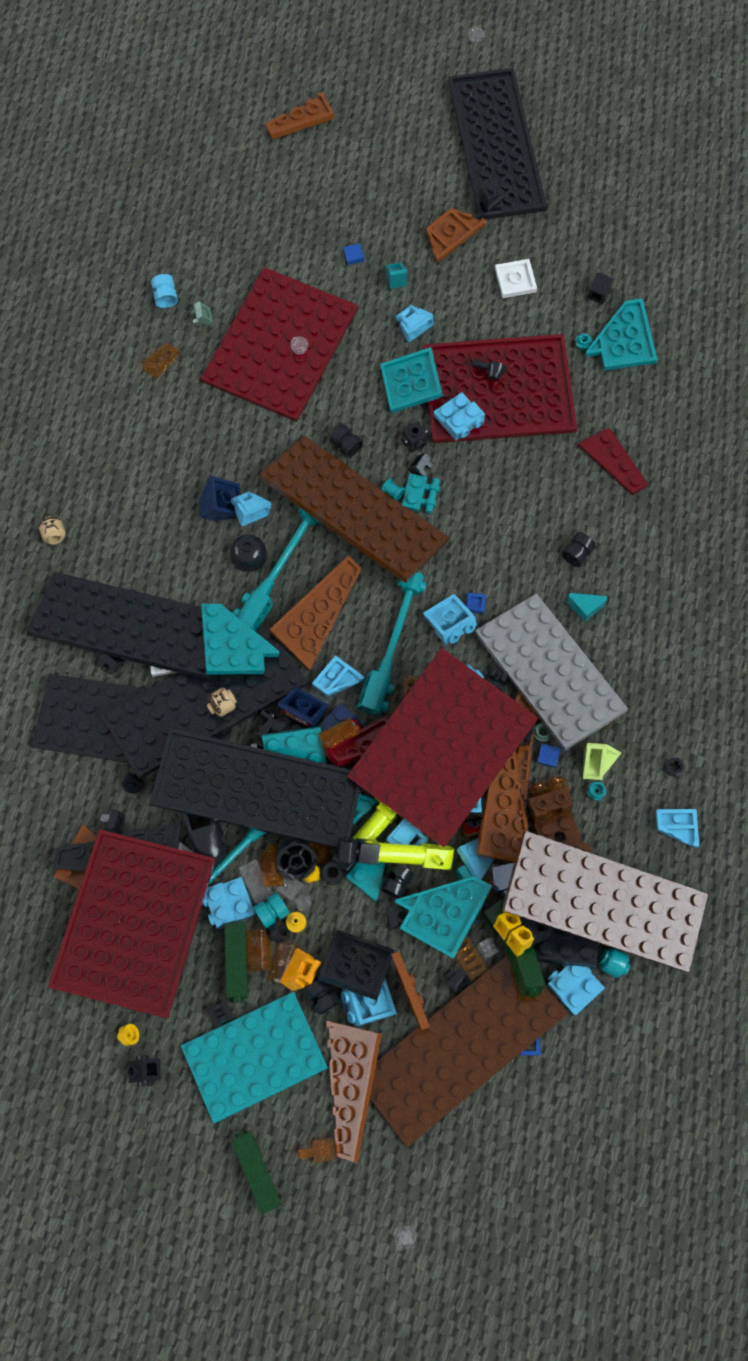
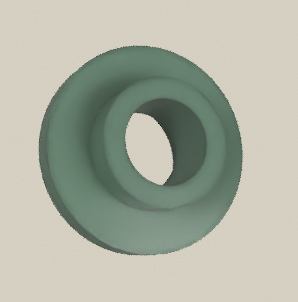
(542, 738)

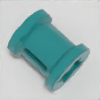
(393, 489)

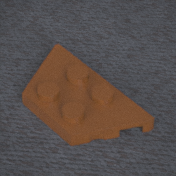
(451, 231)
(408, 984)

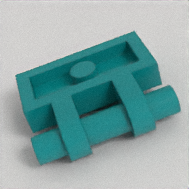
(415, 490)

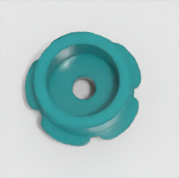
(583, 345)
(601, 790)

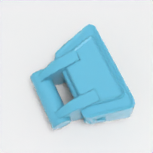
(416, 323)
(250, 507)
(405, 833)

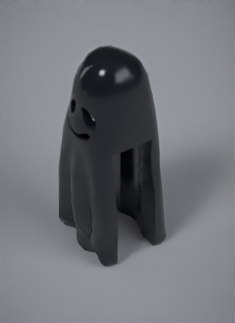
(207, 839)

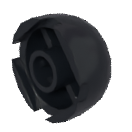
(248, 553)
(295, 859)

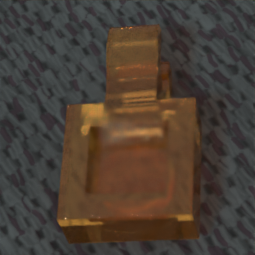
(322, 1150)

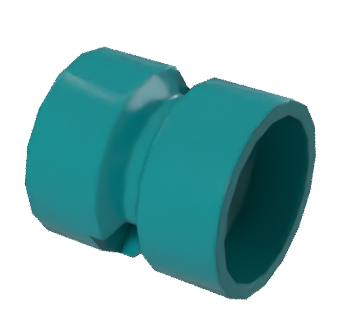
(271, 910)

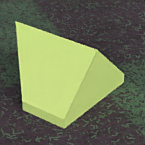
(597, 760)

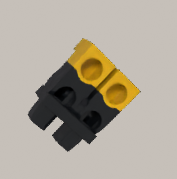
(520, 932)

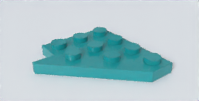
(625, 339)
(232, 644)
(444, 913)

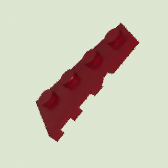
(610, 454)
(355, 746)

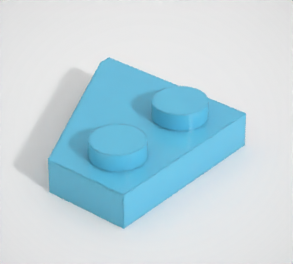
(336, 677)
(679, 824)
(475, 864)

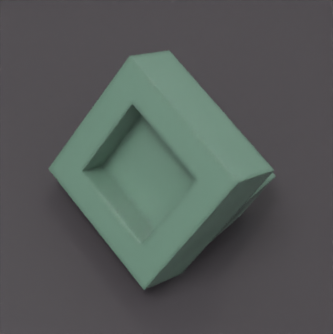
(202, 313)

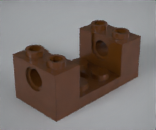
(553, 815)

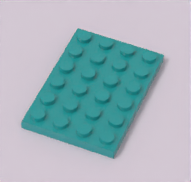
(254, 1057)

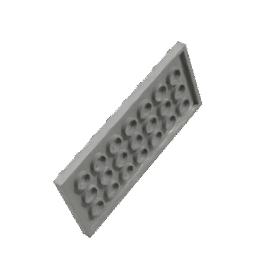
(551, 672)

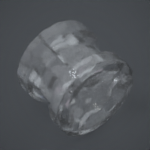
(487, 948)

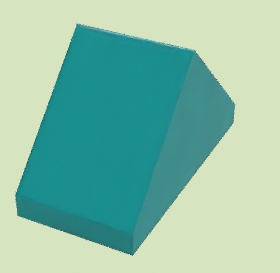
(396, 275)
(585, 604)

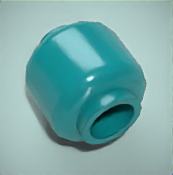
(614, 962)

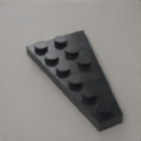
(77, 856)

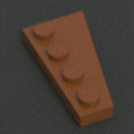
(300, 118)

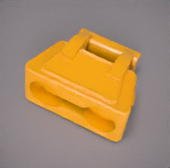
(300, 970)

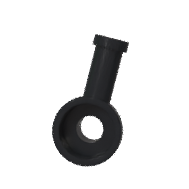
(495, 369)

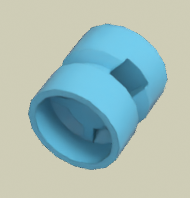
(164, 291)

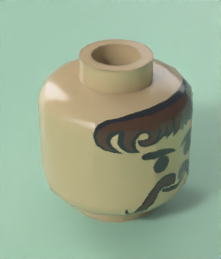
(52, 530)
(221, 702)

